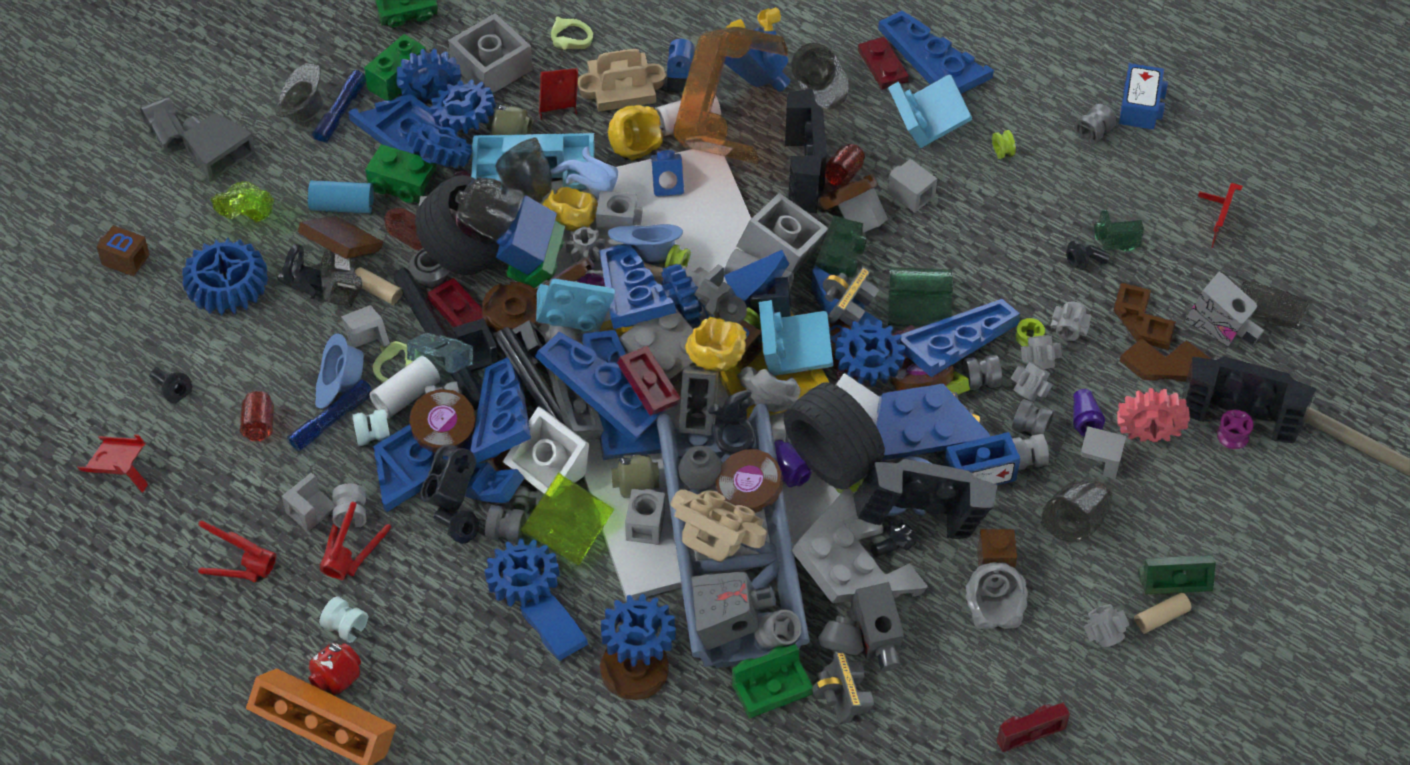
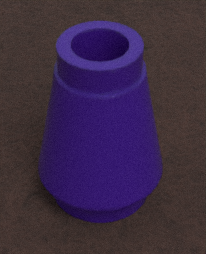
(1086, 412)

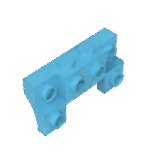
(556, 148)

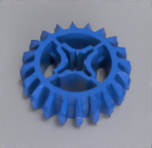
(205, 279)

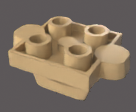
(621, 80)
(716, 525)

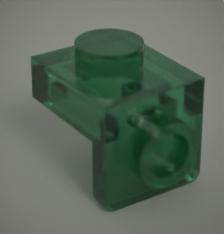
(1118, 235)

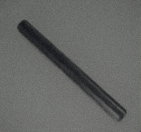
(432, 325)

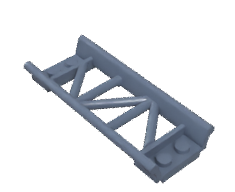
(774, 555)

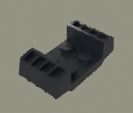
(807, 129)
(1248, 389)
(925, 488)

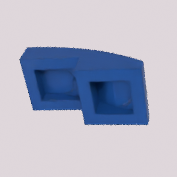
(493, 485)
(554, 626)

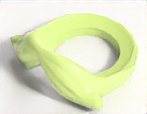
(569, 43)
(388, 353)

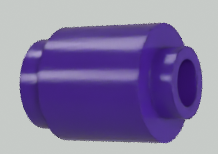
(791, 465)

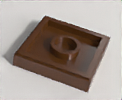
(340, 236)

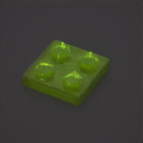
(567, 519)

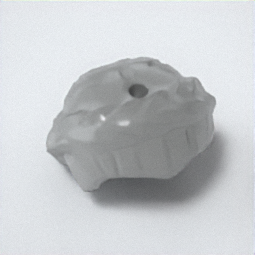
(768, 390)
(999, 599)

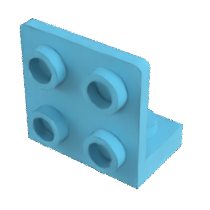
(931, 110)
(573, 304)
(795, 341)

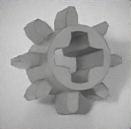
(584, 243)
(1071, 321)
(1041, 351)
(1031, 381)
(1106, 625)

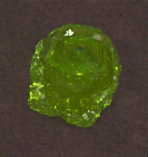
(244, 199)

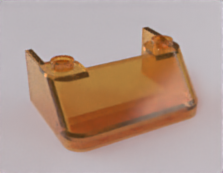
(695, 123)

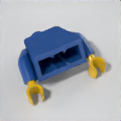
(760, 66)

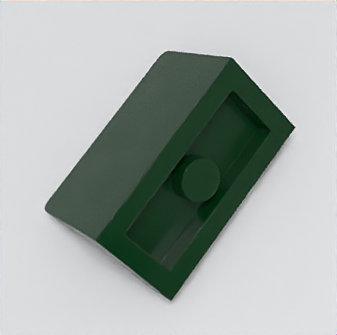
(1177, 574)

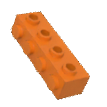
(321, 717)

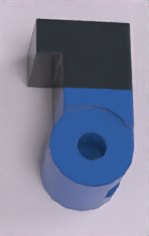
(679, 63)

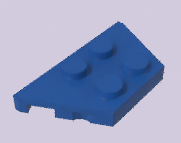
(392, 120)
(924, 421)
(403, 466)

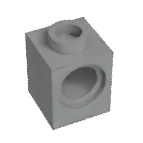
(617, 210)
(645, 527)

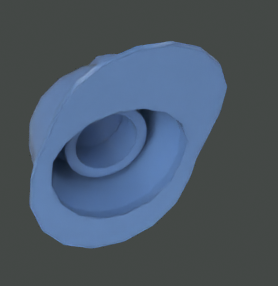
(649, 242)
(339, 370)

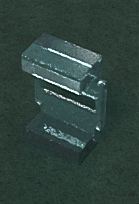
(456, 352)

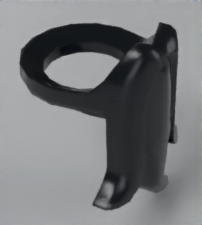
(298, 275)
(734, 413)

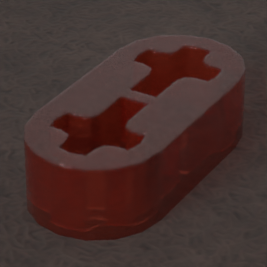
(404, 233)

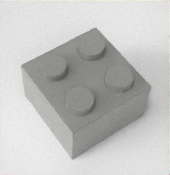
(491, 53)
(785, 228)
(666, 341)

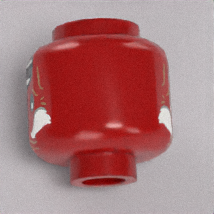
(334, 668)

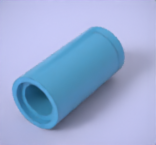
(340, 196)

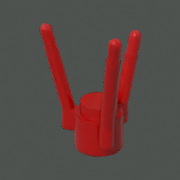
(337, 558)
(255, 559)

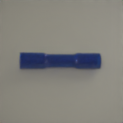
(347, 94)
(314, 427)

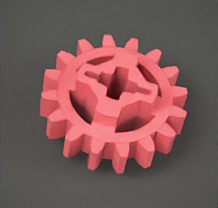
(1153, 415)

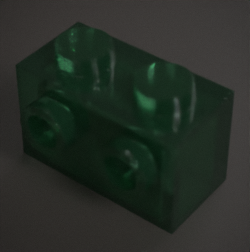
(842, 247)

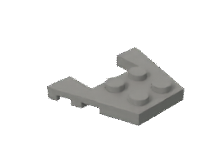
(840, 561)

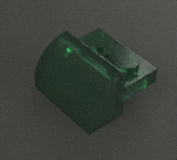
(919, 296)

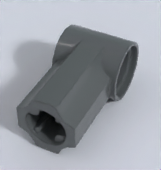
(164, 123)

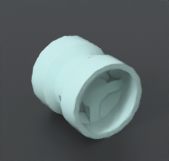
(378, 424)
(341, 618)

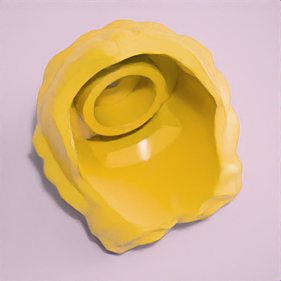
(635, 128)
(572, 207)
(716, 344)

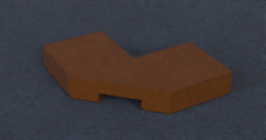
(1131, 310)
(1152, 365)

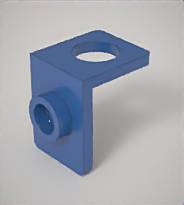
(667, 161)

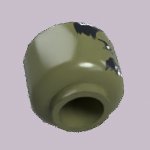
(510, 121)
(635, 473)

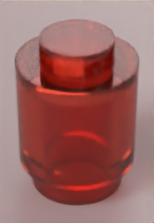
(844, 164)
(257, 416)

